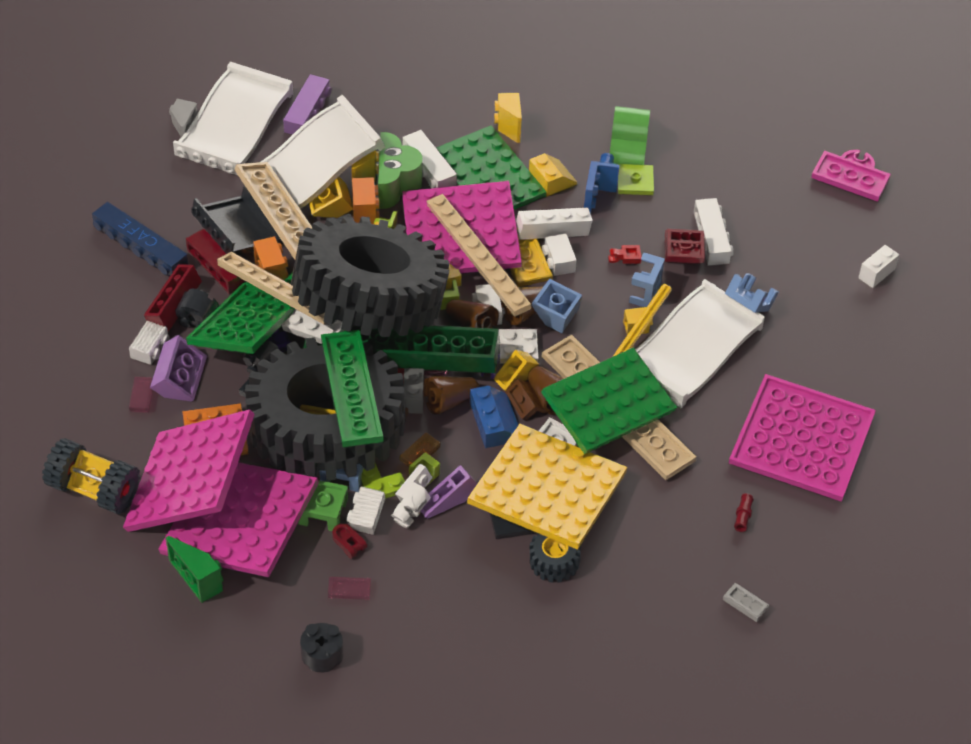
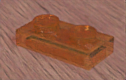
(425, 443)

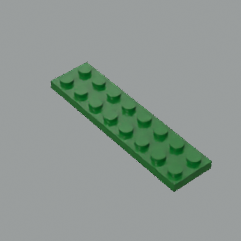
(351, 388)

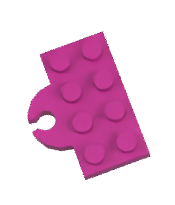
(852, 174)

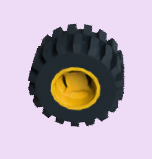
(553, 559)

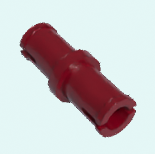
(743, 512)

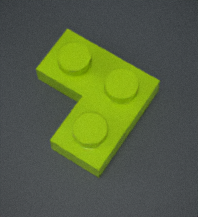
(388, 484)

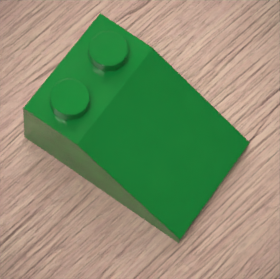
(195, 568)

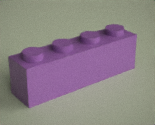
(307, 103)

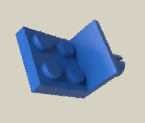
(602, 176)

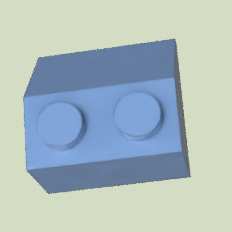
(556, 305)

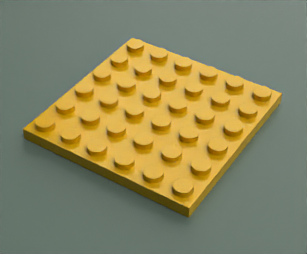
(547, 486)

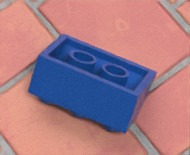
(493, 415)

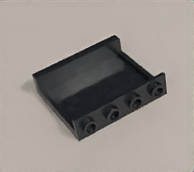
(234, 222)

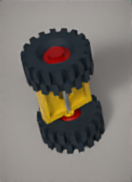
(105, 481)

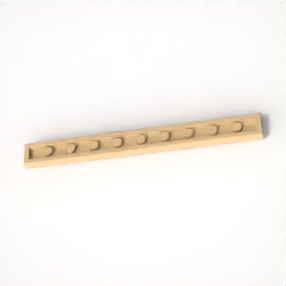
(479, 255)

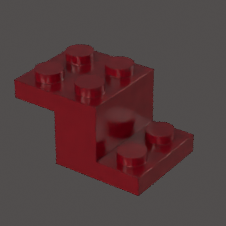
(684, 246)

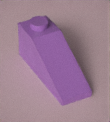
(450, 492)

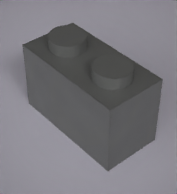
(413, 389)

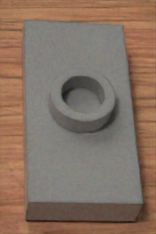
(745, 602)

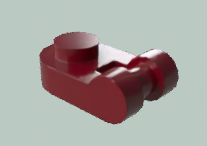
(343, 535)

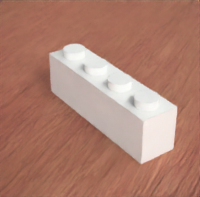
(435, 167)
(553, 222)
(716, 239)

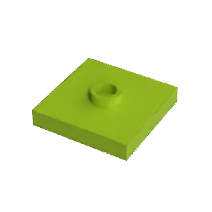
(635, 179)

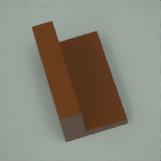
(524, 399)

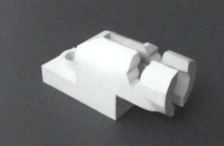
(412, 496)

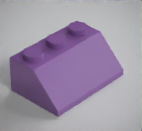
(178, 370)

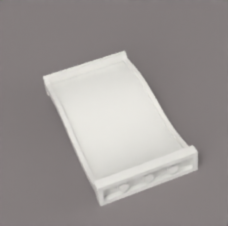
(233, 118)
(323, 151)
(697, 340)

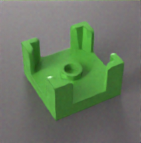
(326, 504)

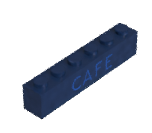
(138, 238)

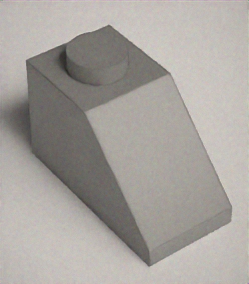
(183, 115)

